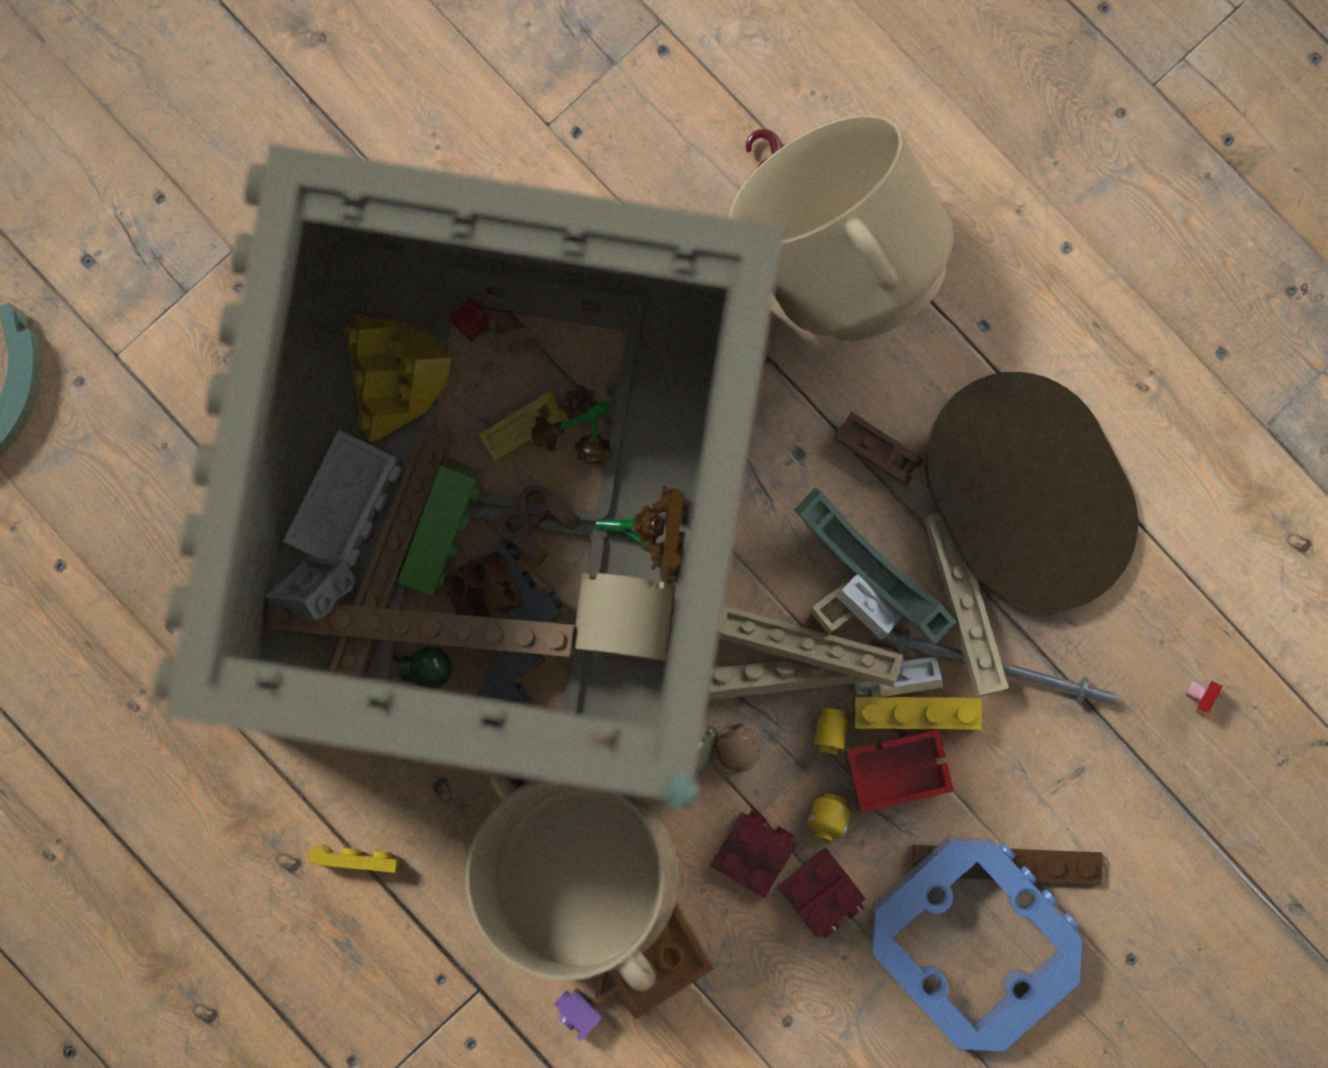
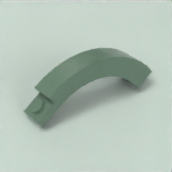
(22, 375)
(862, 558)

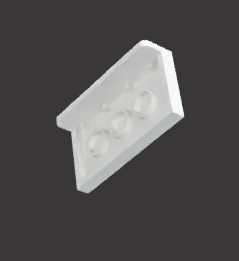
(343, 500)

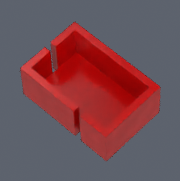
(898, 771)

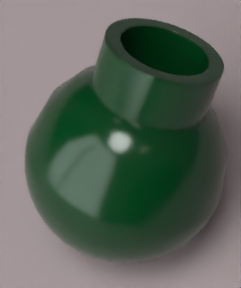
(427, 668)

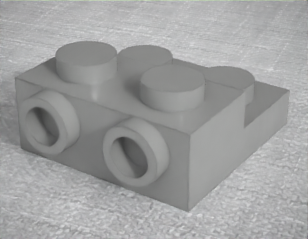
(312, 587)

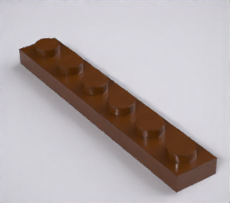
(1044, 864)

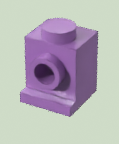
(577, 1012)

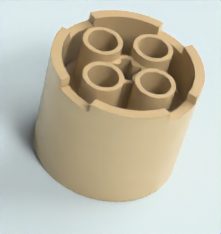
(624, 617)

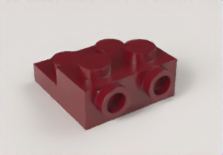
(754, 853)
(822, 893)

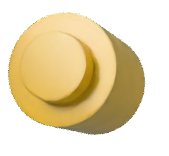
(831, 731)

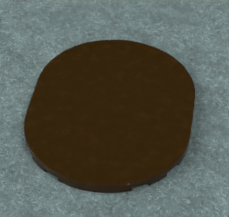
(1031, 491)

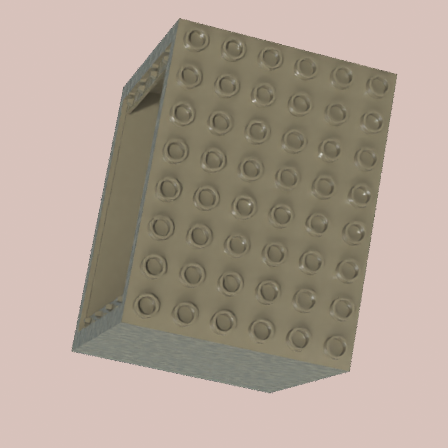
(404, 249)

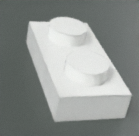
(869, 606)

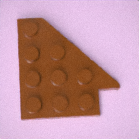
(675, 960)

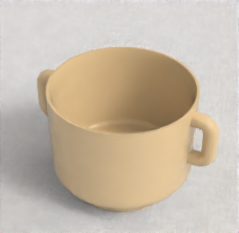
(859, 229)
(571, 880)

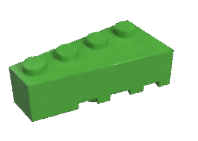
(440, 526)

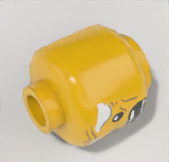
(829, 817)

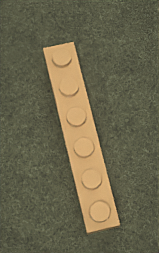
(968, 610)
(809, 646)
(773, 678)

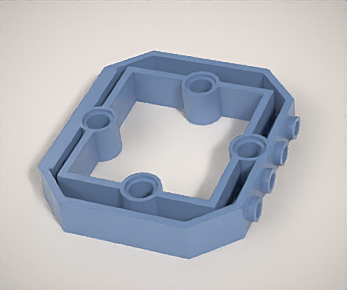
(1014, 1013)

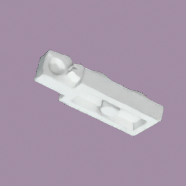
(913, 677)

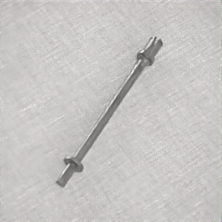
(905, 641)

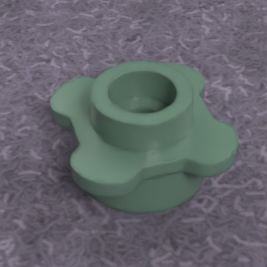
(680, 791)

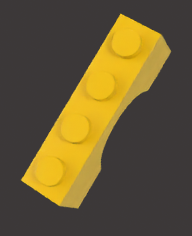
(916, 713)

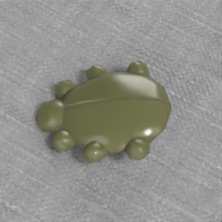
(706, 749)

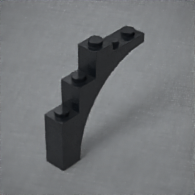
(511, 665)

